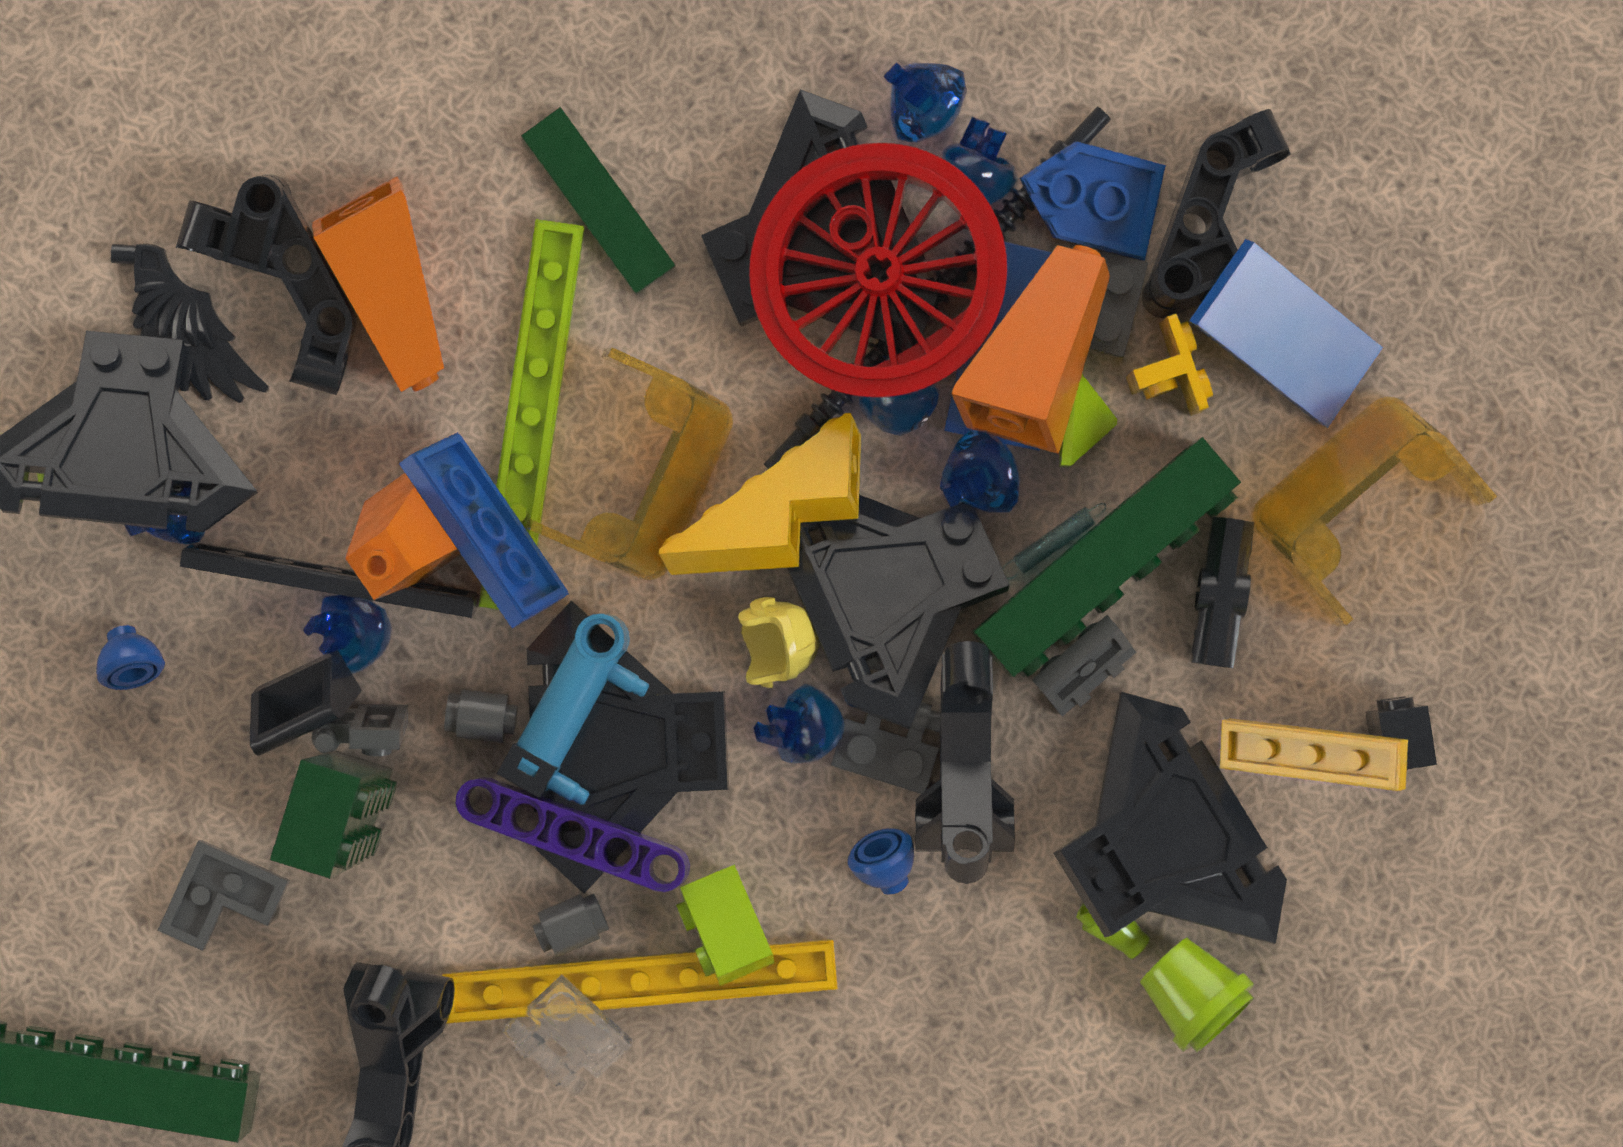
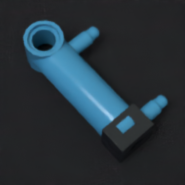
(555, 723)

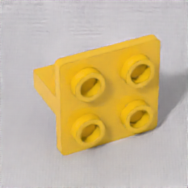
(1162, 376)

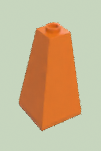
(380, 270)
(1034, 360)
(397, 540)

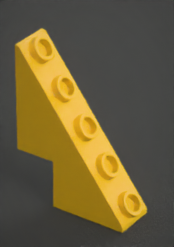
(763, 519)

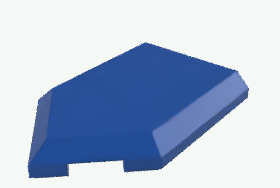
(1097, 198)

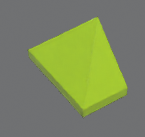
(1087, 424)

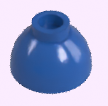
(128, 660)
(883, 859)

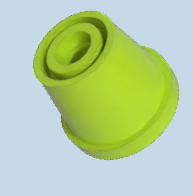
(1196, 994)

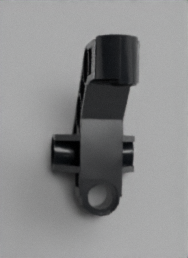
(260, 243)
(1197, 260)
(966, 804)
(390, 1027)

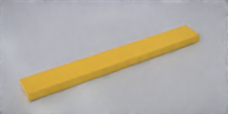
(640, 981)

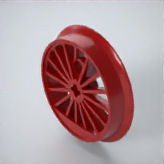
(930, 358)

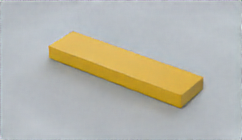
(1314, 754)

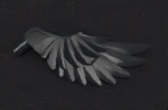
(177, 311)

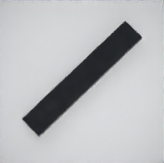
(323, 579)

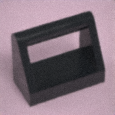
(300, 702)

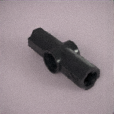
(1222, 592)

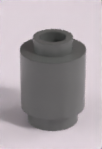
(480, 715)
(570, 924)

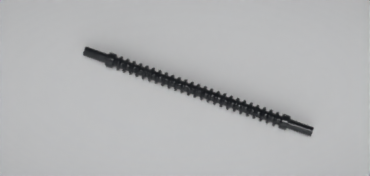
(1013, 210)

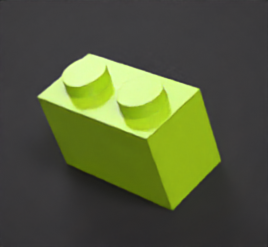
(726, 926)

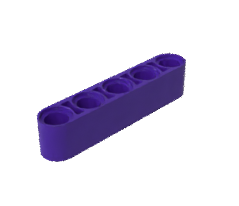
(548, 834)

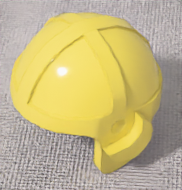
(778, 641)

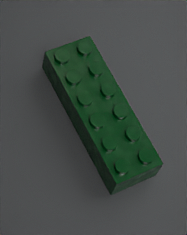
(1106, 557)
(333, 814)
(127, 1084)

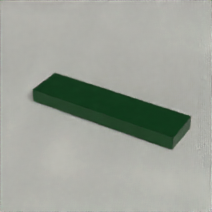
(598, 200)

